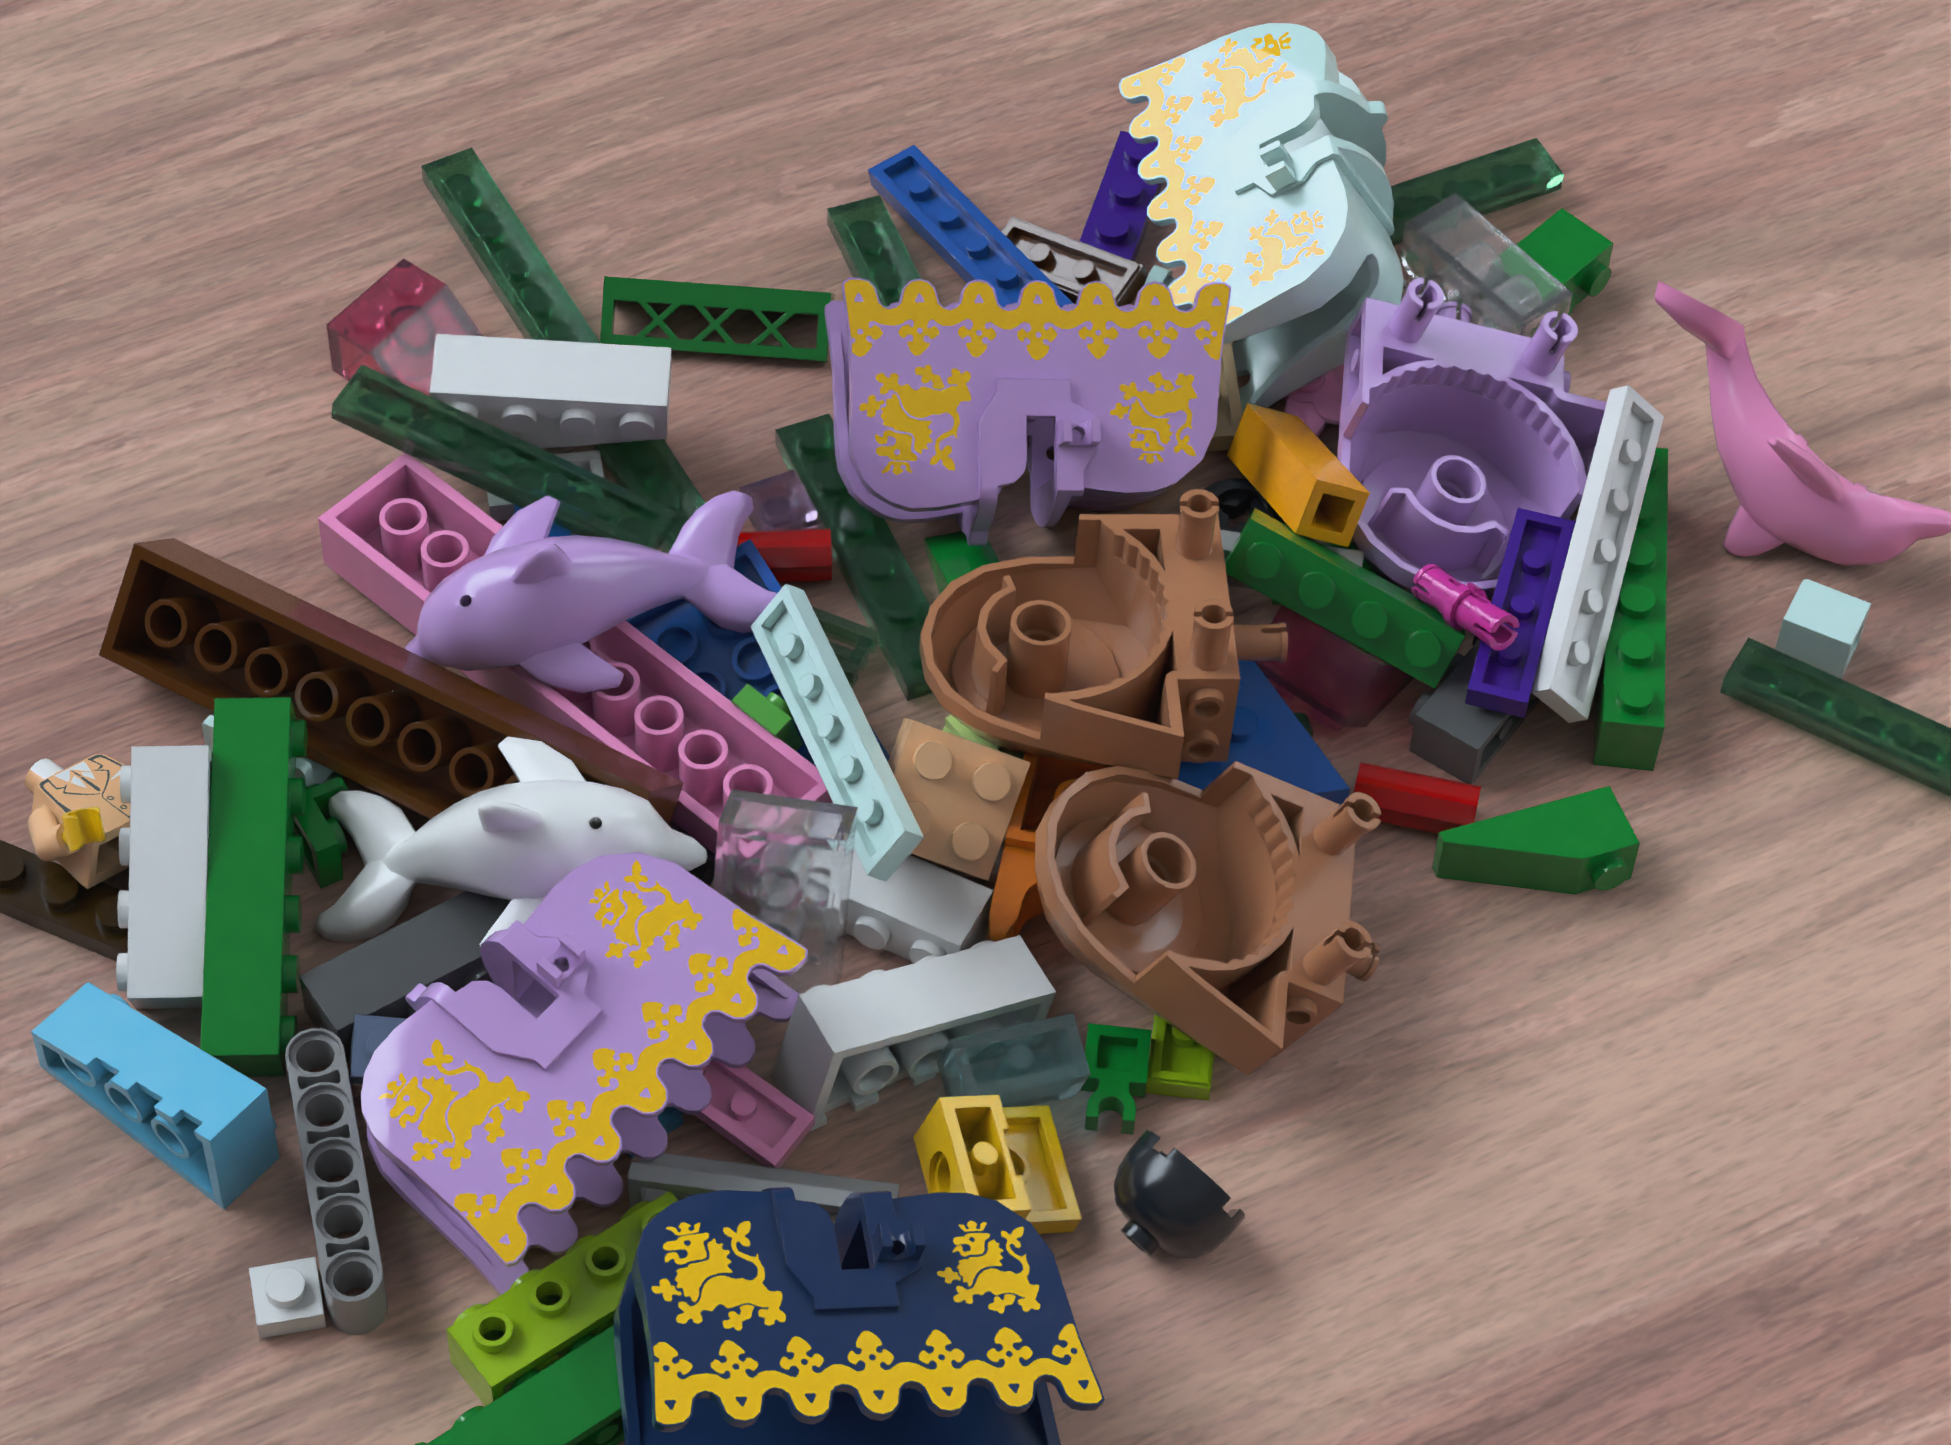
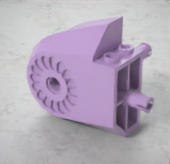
(1457, 434)

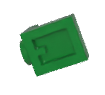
(322, 833)

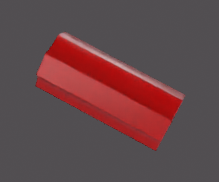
(794, 553)
(1418, 799)

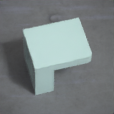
(1823, 627)

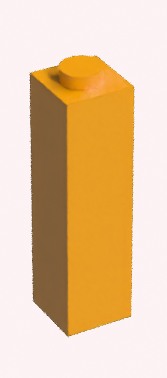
(1298, 475)

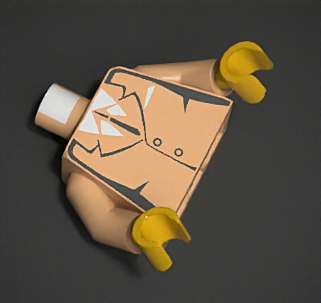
(78, 816)

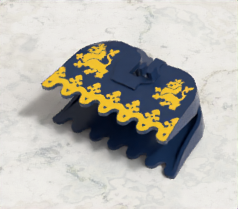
(864, 1331)

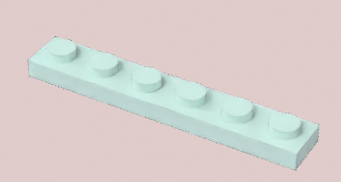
(836, 731)

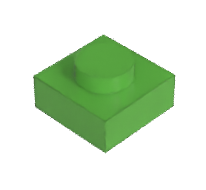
(770, 713)

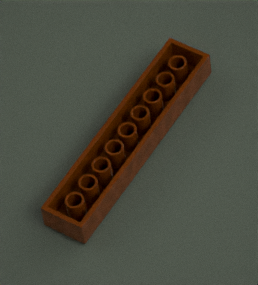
(365, 701)

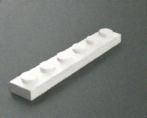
(1598, 555)

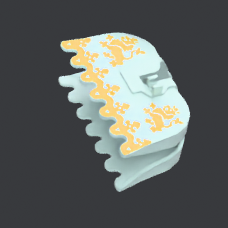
(1271, 192)

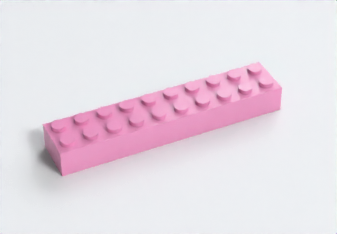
(414, 530)

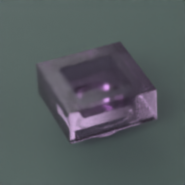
(780, 503)

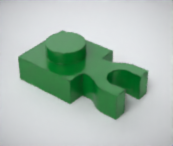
(1118, 1071)

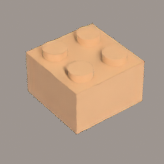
(957, 795)

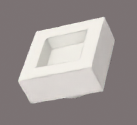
(287, 1297)

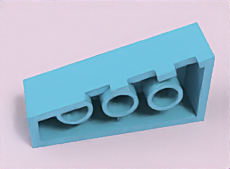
(161, 1092)

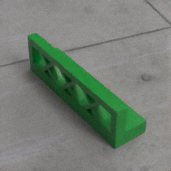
(715, 296)

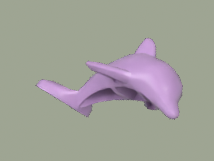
(545, 596)

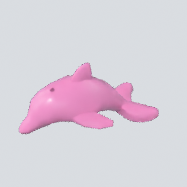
(1775, 475)

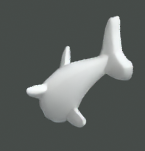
(495, 843)

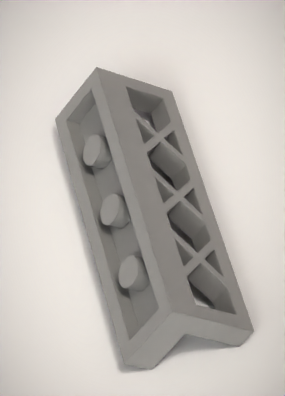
(695, 1175)

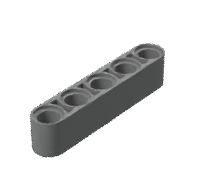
(341, 1204)

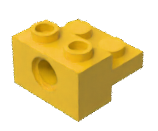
(1001, 1156)

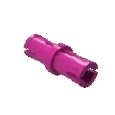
(1465, 607)

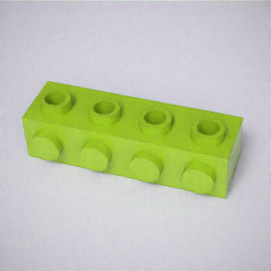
(548, 1307)

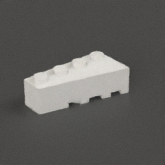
(897, 1021)

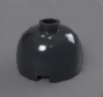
(1171, 1202)

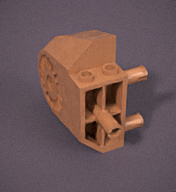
(1102, 650)
(1210, 900)

